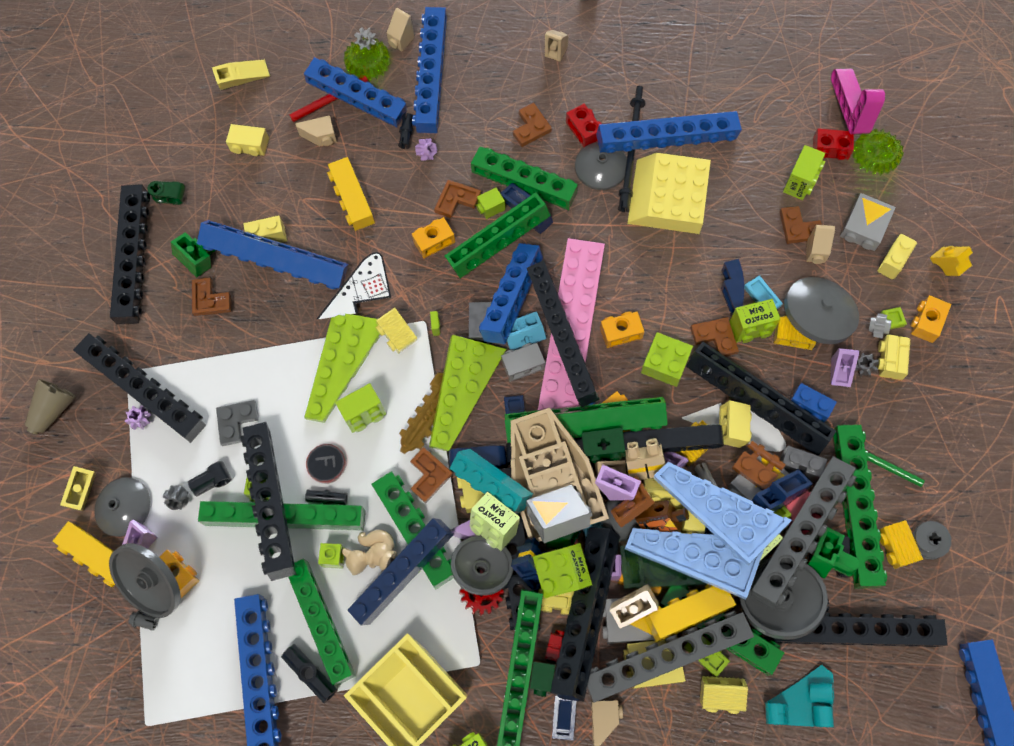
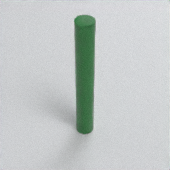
(896, 470)

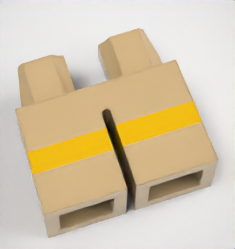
(639, 457)

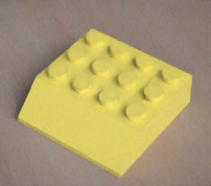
(669, 192)
(406, 694)

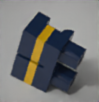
(525, 565)

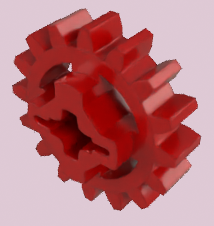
(479, 599)

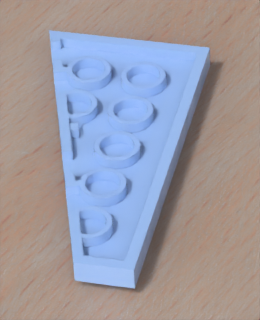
(730, 517)
(697, 556)

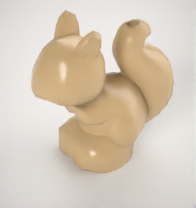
(379, 554)

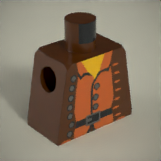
(662, 517)

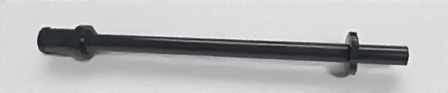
(626, 193)

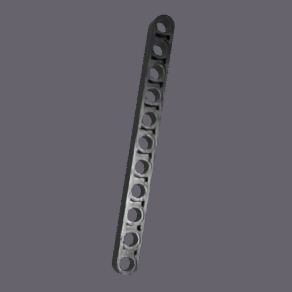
(671, 439)

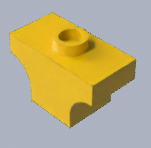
(953, 260)

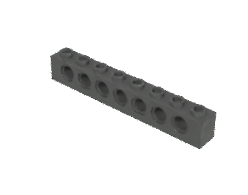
(835, 471)
(739, 632)

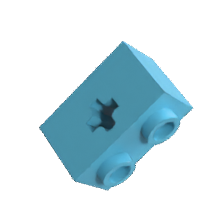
(526, 330)

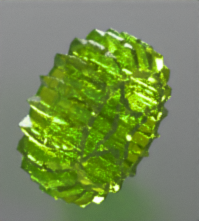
(373, 65)
(888, 156)

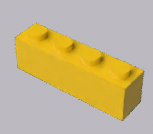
(351, 194)
(85, 550)
(688, 611)

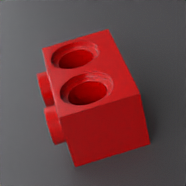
(581, 126)
(833, 142)

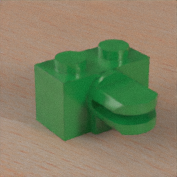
(191, 254)
(830, 555)

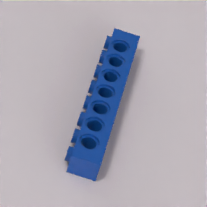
(430, 70)
(699, 128)
(249, 673)

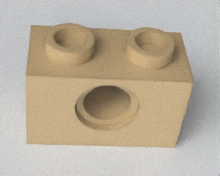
(634, 606)

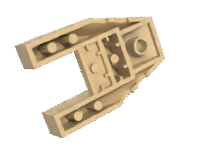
(549, 459)

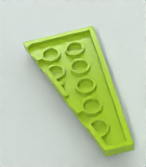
(342, 355)
(464, 378)

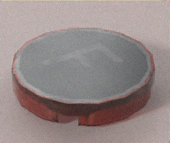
(326, 463)

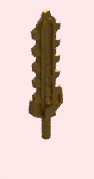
(420, 425)

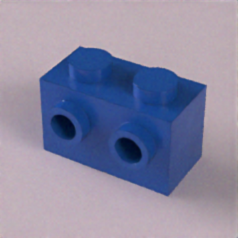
(813, 402)

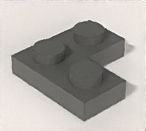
(231, 416)

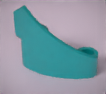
(805, 703)

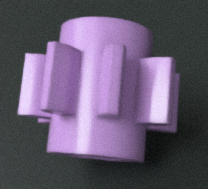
(426, 149)
(138, 417)

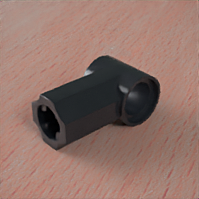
(215, 476)

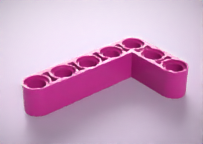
(858, 107)

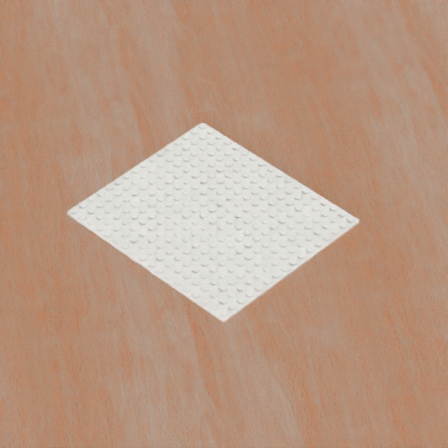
(194, 651)

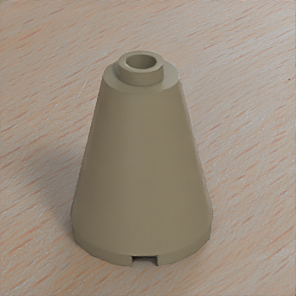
(46, 406)

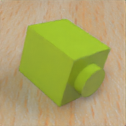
(490, 203)

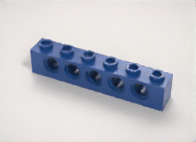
(360, 100)
(510, 295)

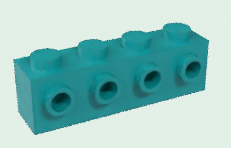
(488, 478)

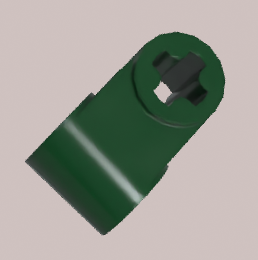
(167, 192)

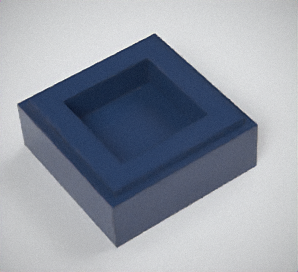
(514, 404)

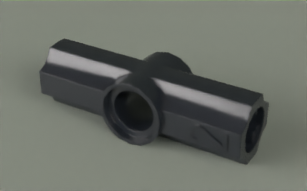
(299, 664)

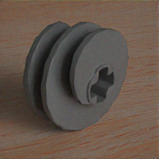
(936, 532)

